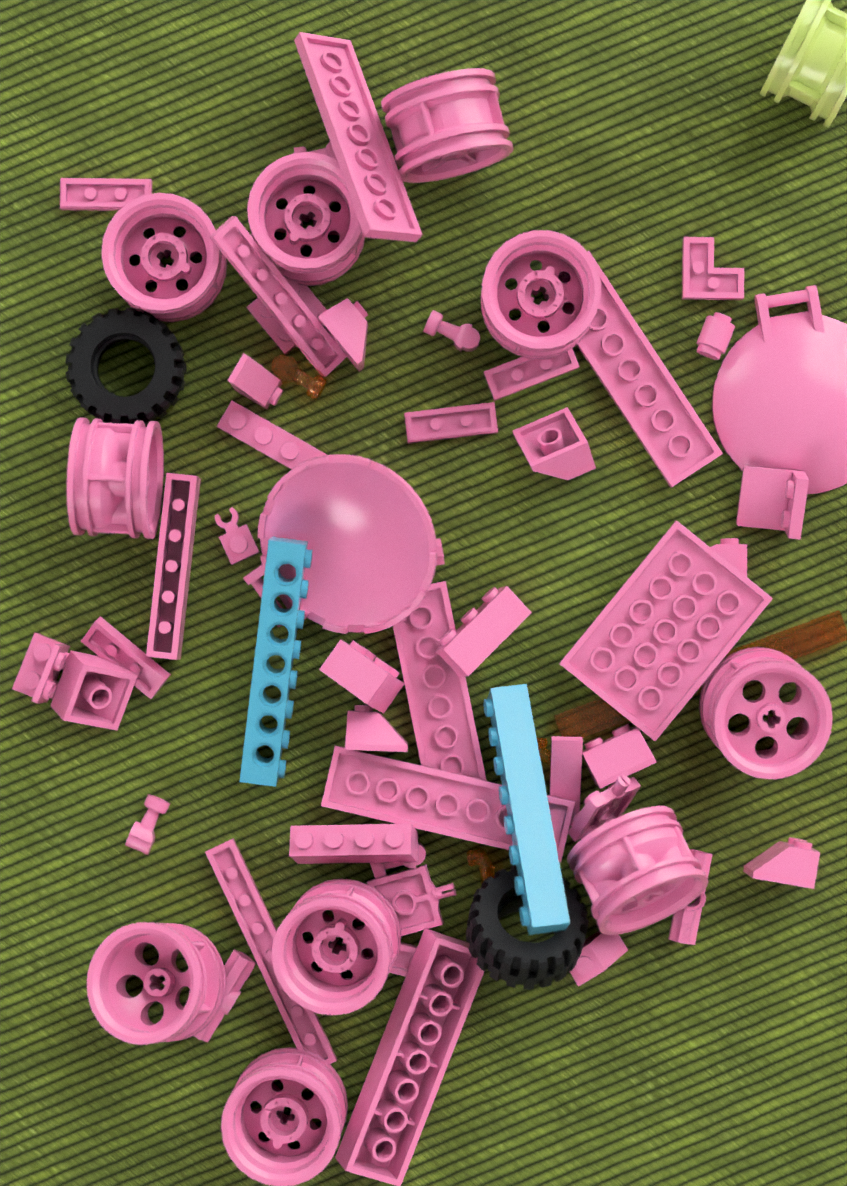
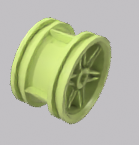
(813, 61)

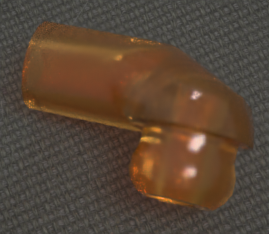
(480, 858)

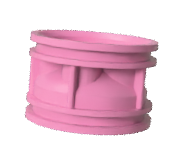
(115, 478)
(723, 698)
(637, 870)
(122, 957)

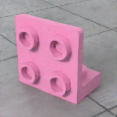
(773, 499)
(41, 668)

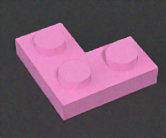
(700, 277)

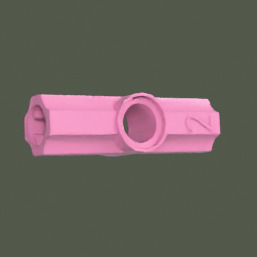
(686, 921)
(237, 972)

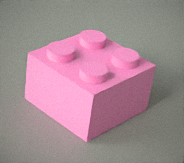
(366, 679)

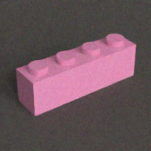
(353, 843)

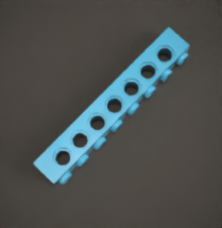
(254, 767)

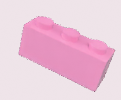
(482, 630)

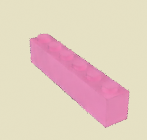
(173, 566)

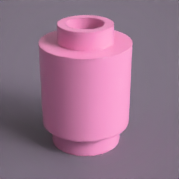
(715, 336)

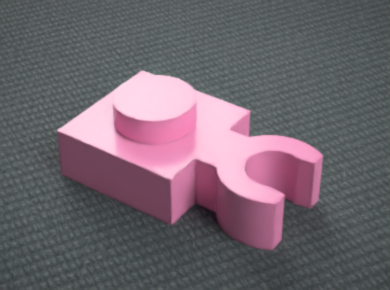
(238, 540)

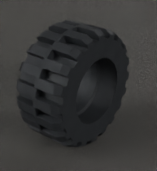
(102, 334)
(519, 960)

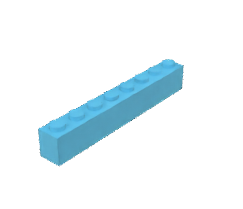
(527, 810)

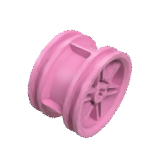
(447, 125)
(286, 181)
(126, 238)
(557, 255)
(327, 989)
(273, 1160)

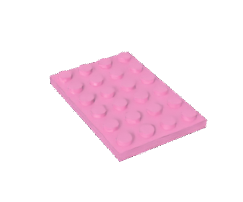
(665, 630)

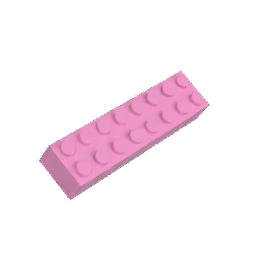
(411, 1059)

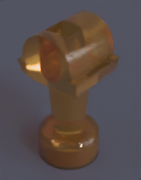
(288, 371)

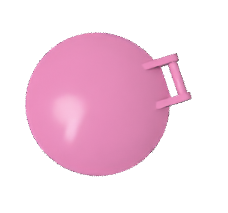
(786, 393)
(366, 538)

